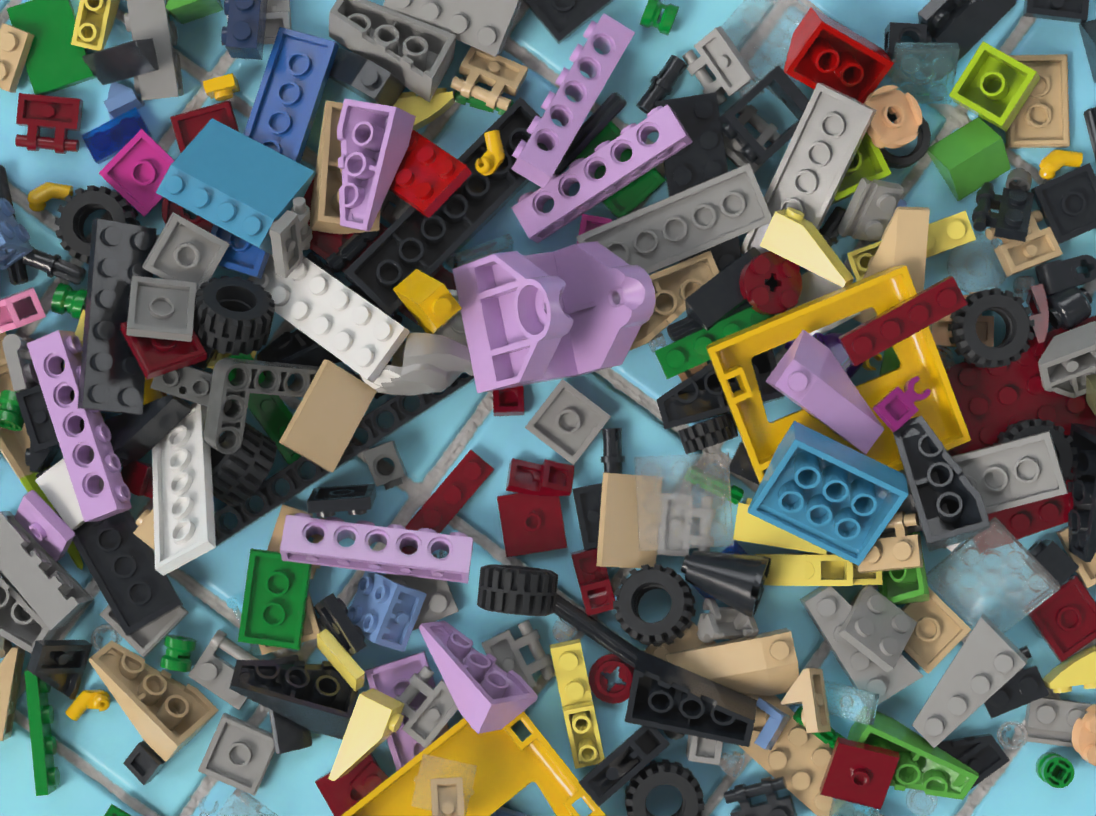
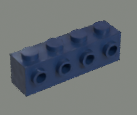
(244, 28)

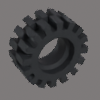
(708, 433)

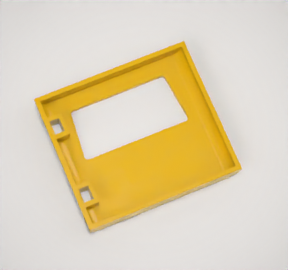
(917, 357)
(502, 771)

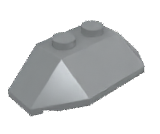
(1069, 360)

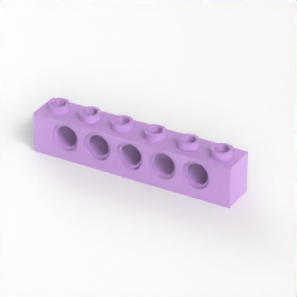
(612, 40)
(618, 174)
(76, 444)
(390, 560)

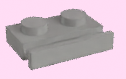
(870, 210)
(1053, 720)

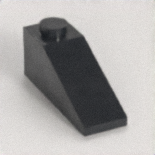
(365, 78)
(137, 434)
(623, 763)

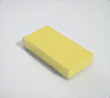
(340, 659)

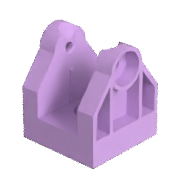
(550, 313)

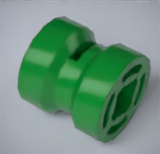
(652, 14)
(68, 301)
(10, 412)
(178, 653)
(1049, 766)

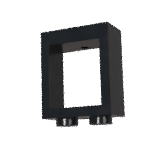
(789, 95)

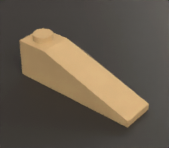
(328, 178)
(902, 244)
(671, 290)
(747, 664)
(155, 703)

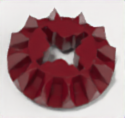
(598, 682)

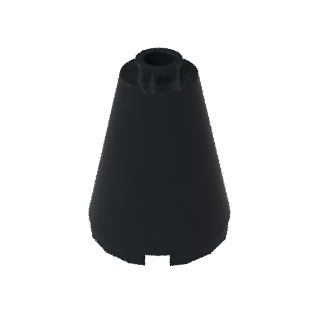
(729, 577)

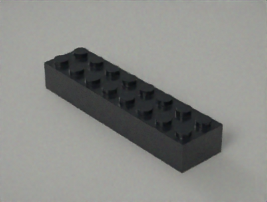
(430, 242)

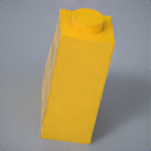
(427, 300)

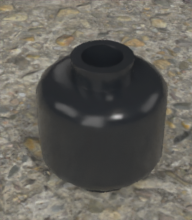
(1069, 308)

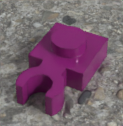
(899, 406)

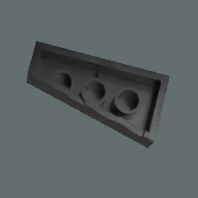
(687, 703)

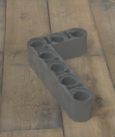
(239, 389)

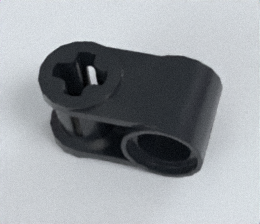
(1063, 274)

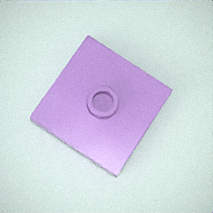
(44, 525)

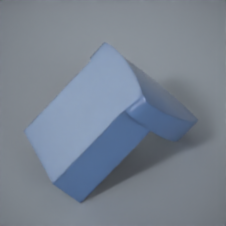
(121, 100)
(773, 726)

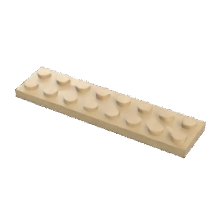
(795, 755)

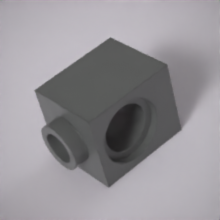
(375, 455)

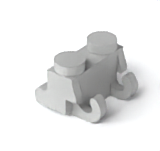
(724, 623)

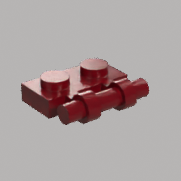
(50, 113)

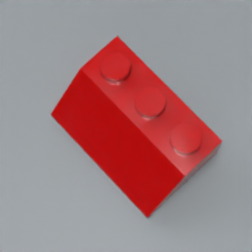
(836, 57)

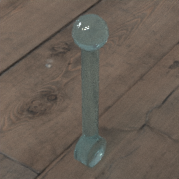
(232, 603)

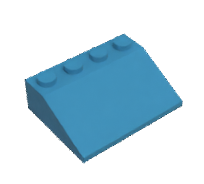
(235, 183)
(828, 493)

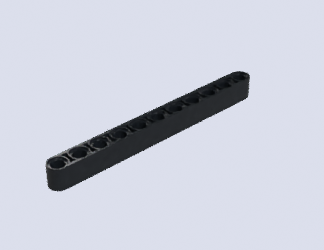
(293, 474)

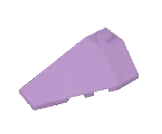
(371, 151)
(822, 388)
(479, 687)

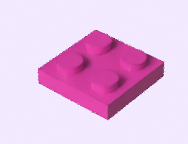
(138, 172)

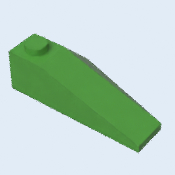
(919, 763)

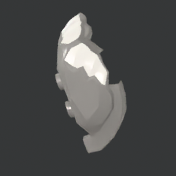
(423, 366)

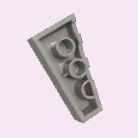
(151, 20)
(475, 22)
(400, 44)
(38, 576)
(829, 613)
(19, 620)
(973, 676)

